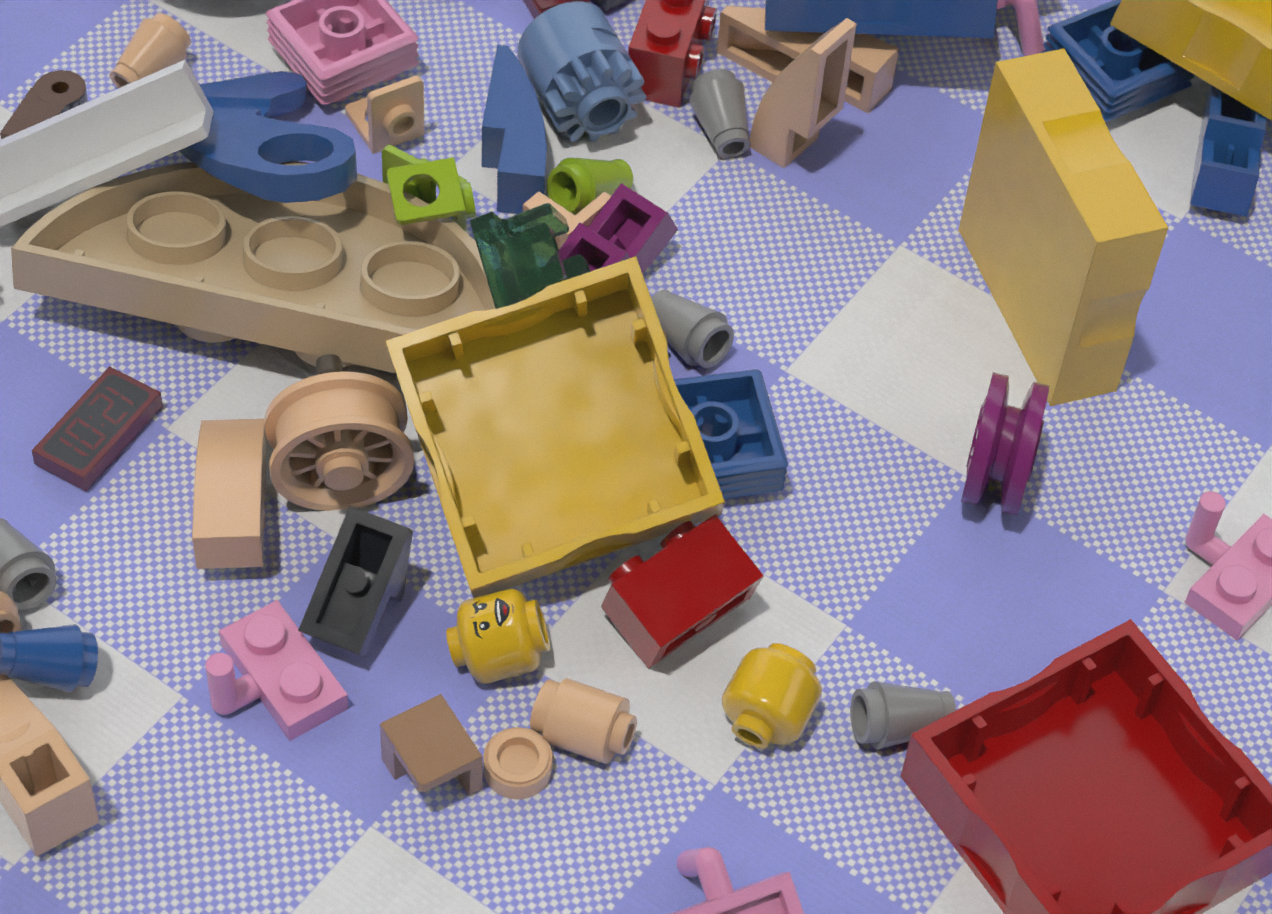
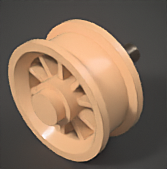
(338, 439)

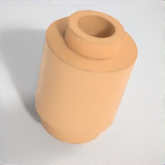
(583, 719)

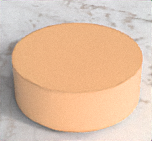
(517, 763)

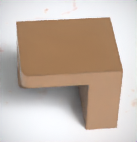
(430, 747)

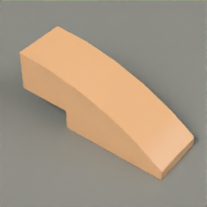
(768, 53)
(804, 97)
(229, 494)

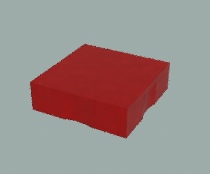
(1096, 789)

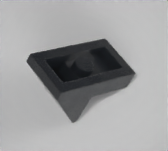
(357, 581)

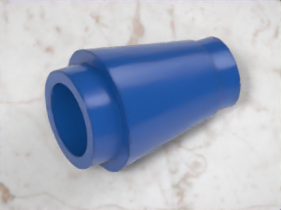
(50, 657)

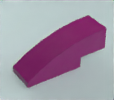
(620, 231)

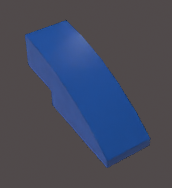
(513, 134)
(1227, 155)

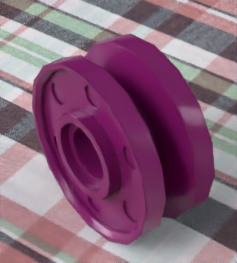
(1005, 443)

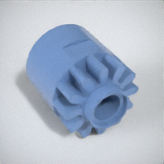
(580, 70)

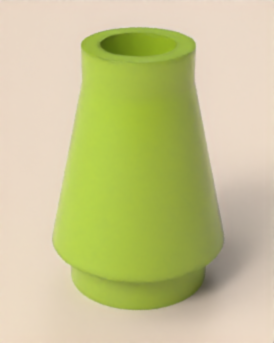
(582, 180)

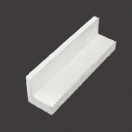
(101, 140)

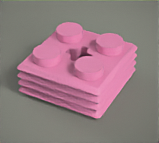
(342, 44)

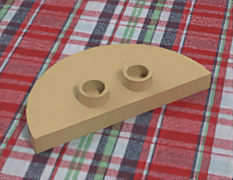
(253, 268)

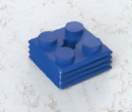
(1114, 65)
(737, 431)

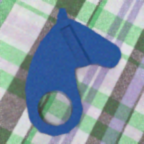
(249, 145)

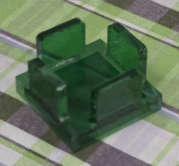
(523, 253)

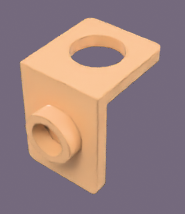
(392, 112)

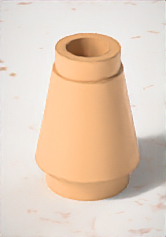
(153, 47)

